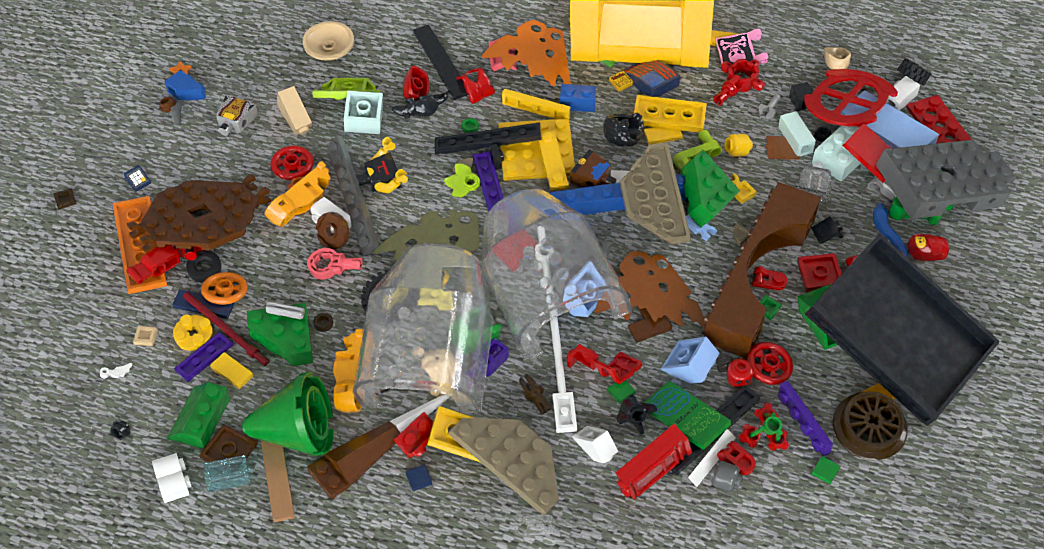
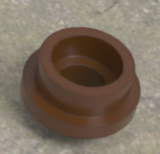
(166, 104)

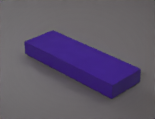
(203, 356)

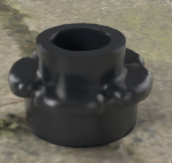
(822, 133)
(120, 427)

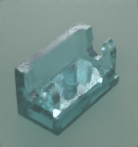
(226, 473)

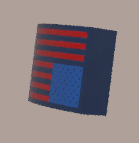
(653, 77)

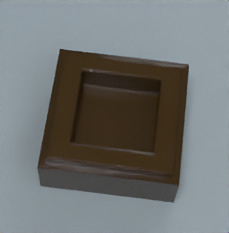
(64, 198)

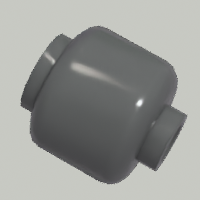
(726, 476)

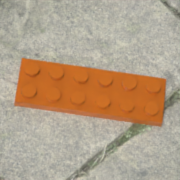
(131, 249)

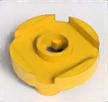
(188, 323)

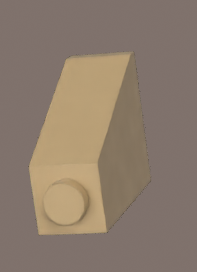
(294, 111)

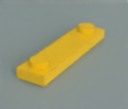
(535, 105)
(553, 161)

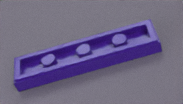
(488, 178)

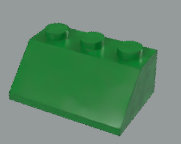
(200, 415)

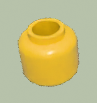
(738, 144)

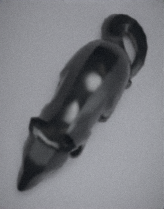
(424, 106)

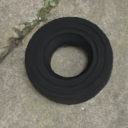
(203, 256)

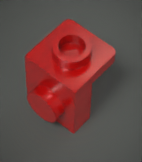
(583, 355)

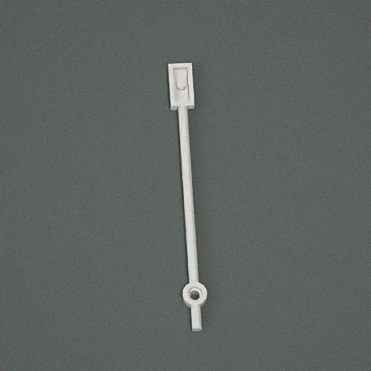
(562, 402)

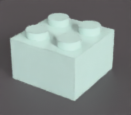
(363, 112)

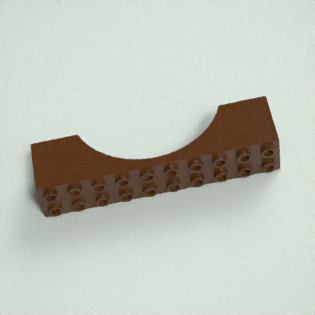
(737, 313)

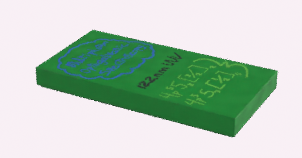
(693, 417)

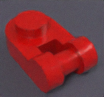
(776, 279)
(743, 459)

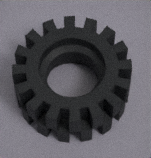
(914, 71)

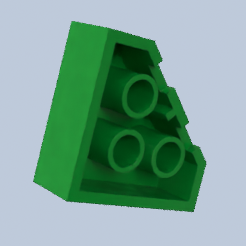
(706, 188)
(282, 334)

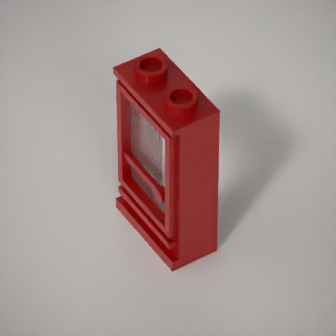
(653, 462)

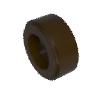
(323, 322)

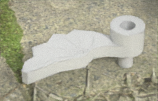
(117, 372)

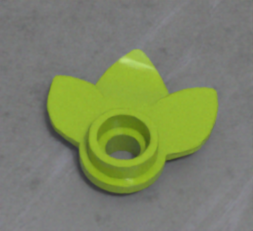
(460, 181)

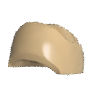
(837, 57)

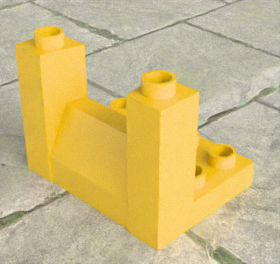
(642, 31)

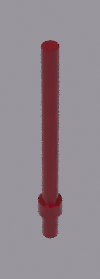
(251, 350)

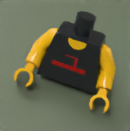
(382, 171)

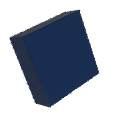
(418, 477)

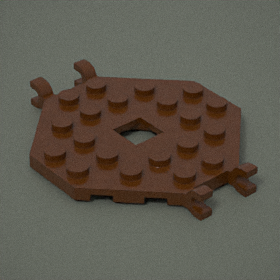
(171, 220)

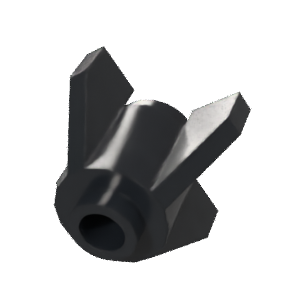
(634, 412)

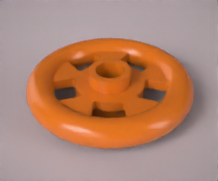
(224, 287)

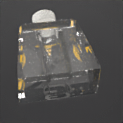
(815, 181)

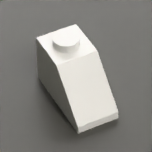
(596, 443)

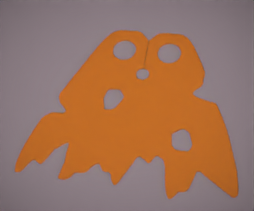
(533, 52)

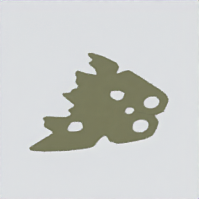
(434, 230)

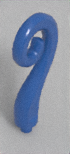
(880, 219)

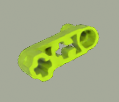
(709, 145)

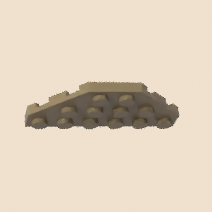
(654, 197)
(512, 455)

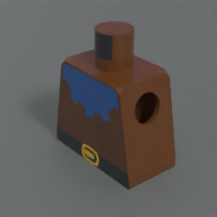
(591, 171)

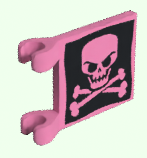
(739, 47)

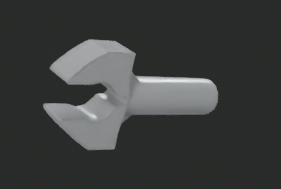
(771, 113)

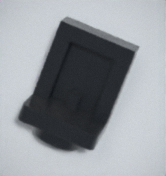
(827, 230)

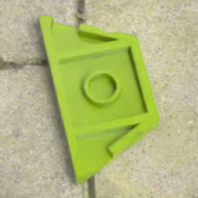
(338, 87)

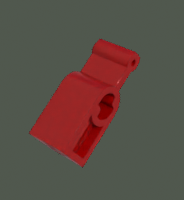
(154, 263)

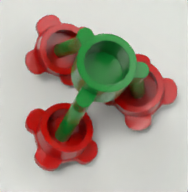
(770, 425)

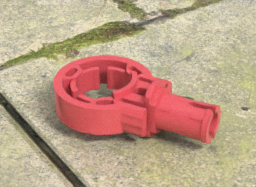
(336, 266)

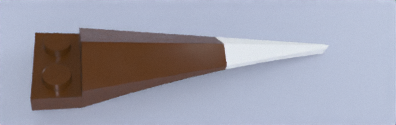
(348, 462)

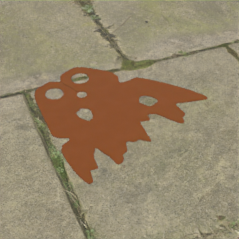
(648, 295)

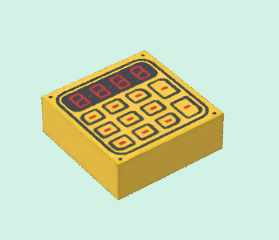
(621, 81)

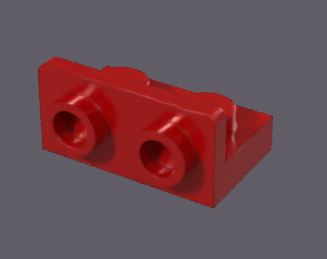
(415, 436)

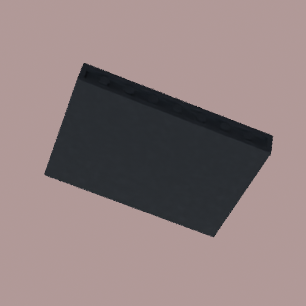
(903, 329)

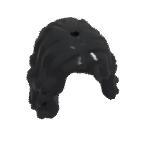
(623, 129)

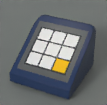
(137, 178)

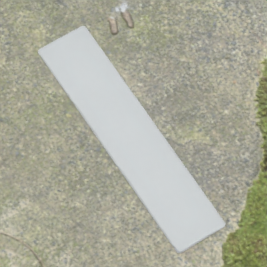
(711, 458)

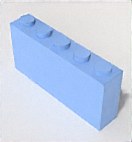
(894, 126)

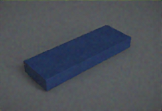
(221, 311)

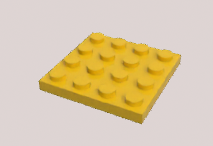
(525, 158)

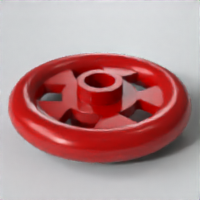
(291, 162)
(775, 350)

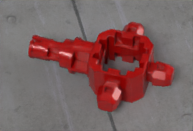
(734, 83)

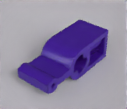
(497, 356)

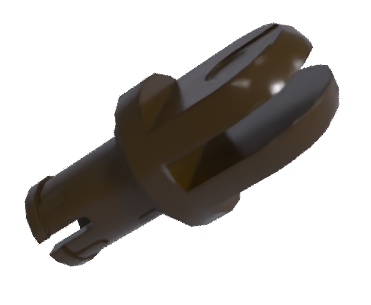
(535, 394)

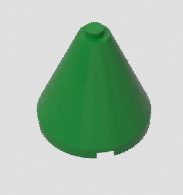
(295, 417)

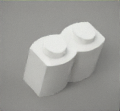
(171, 478)

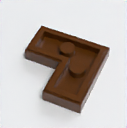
(647, 327)

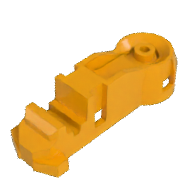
(299, 197)
(344, 373)

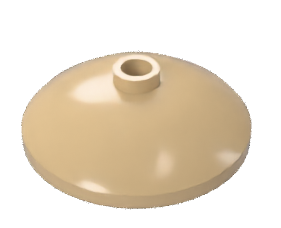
(328, 40)

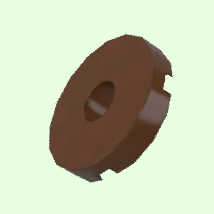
(340, 227)

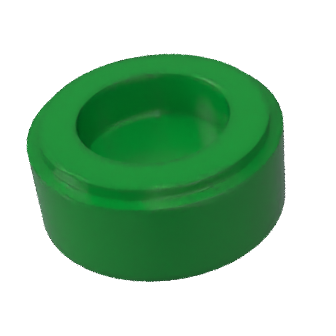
(470, 125)

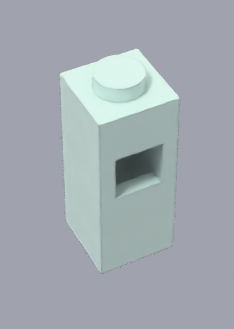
(797, 133)

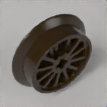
(871, 424)

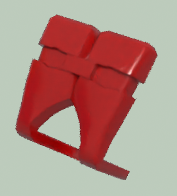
(477, 89)
(622, 365)

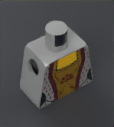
(235, 114)

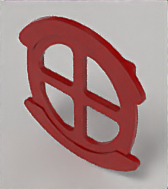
(882, 87)

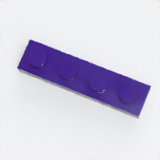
(808, 424)

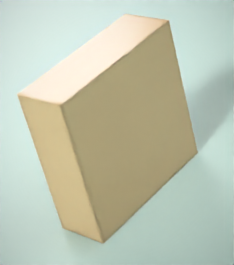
(145, 335)

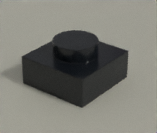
(497, 156)

